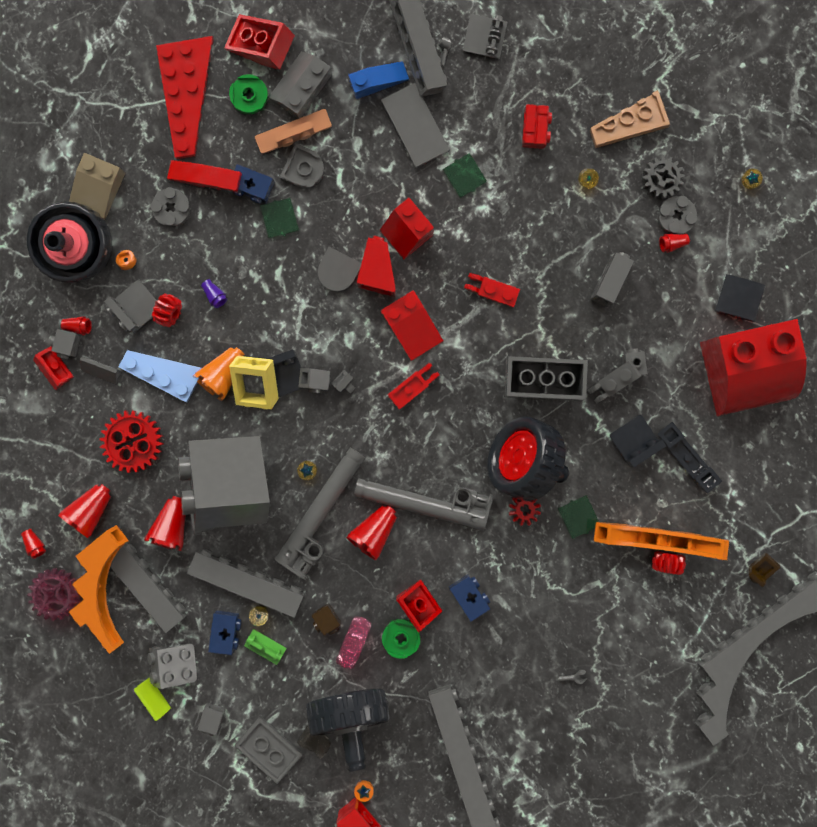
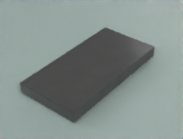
(415, 125)

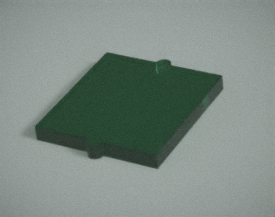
(464, 175)
(279, 218)
(578, 516)

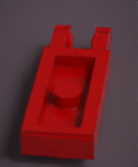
(494, 290)
(411, 387)

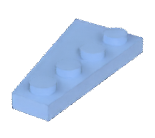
(164, 374)

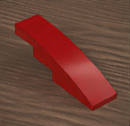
(204, 175)

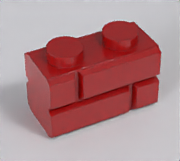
(535, 126)

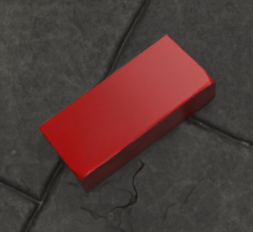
(53, 368)

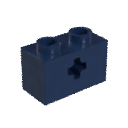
(263, 185)
(471, 608)
(218, 641)

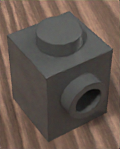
(65, 343)
(637, 359)
(314, 379)
(211, 719)

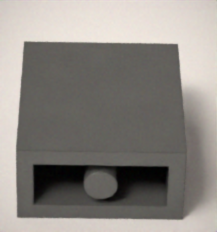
(612, 279)

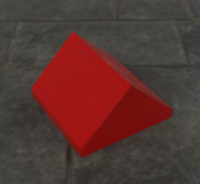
(418, 605)

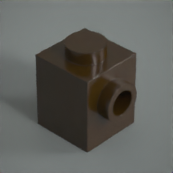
(326, 620)

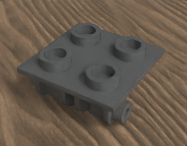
(485, 35)

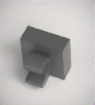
(343, 381)

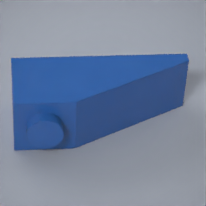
(377, 78)

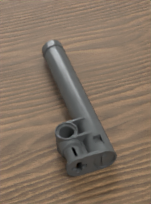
(465, 513)
(297, 547)

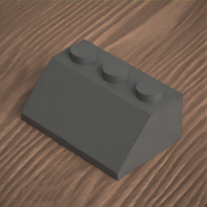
(301, 84)

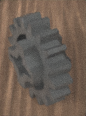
(655, 175)

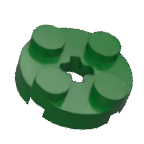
(241, 87)
(394, 629)

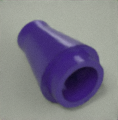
(214, 294)

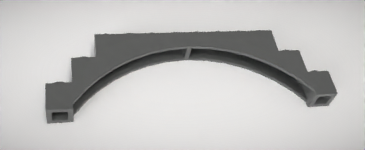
(730, 656)

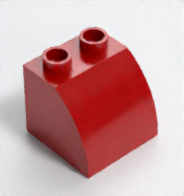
(755, 367)

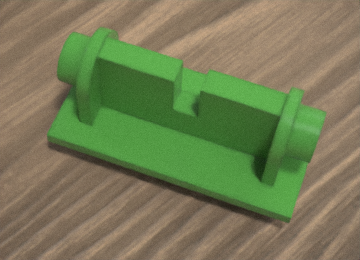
(265, 646)

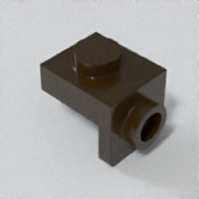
(762, 569)

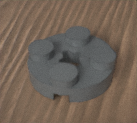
(171, 196)
(679, 204)

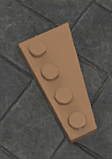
(641, 118)

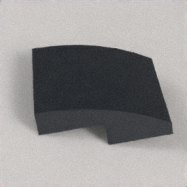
(740, 298)

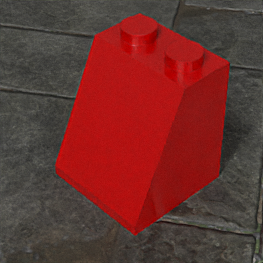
(407, 228)
(376, 268)

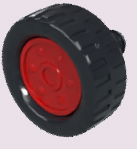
(527, 459)

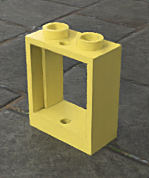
(256, 367)

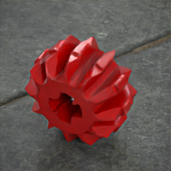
(166, 310)
(519, 514)
(669, 562)

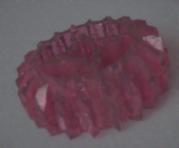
(40, 586)
(353, 642)

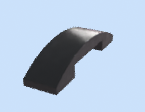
(688, 458)

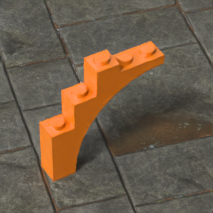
(661, 539)
(92, 587)

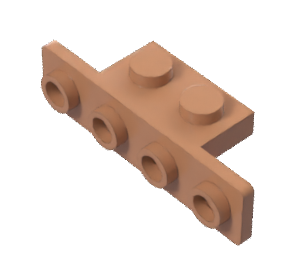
(293, 131)

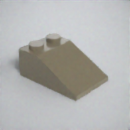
(96, 184)

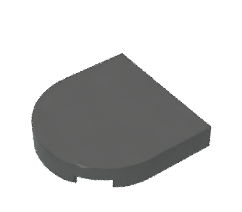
(303, 167)
(337, 270)

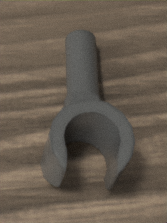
(446, 45)
(576, 677)

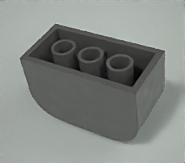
(545, 378)

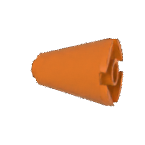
(216, 375)

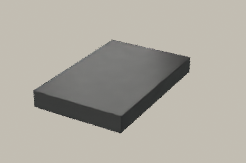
(268, 749)

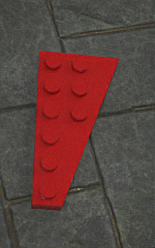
(184, 85)

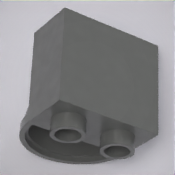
(224, 483)

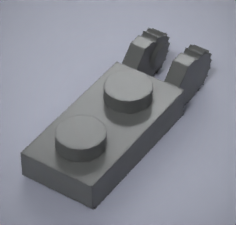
(616, 380)

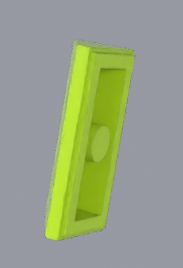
(152, 699)

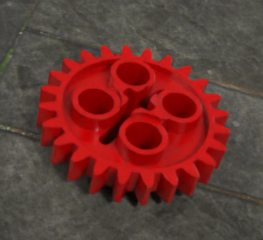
(138, 456)

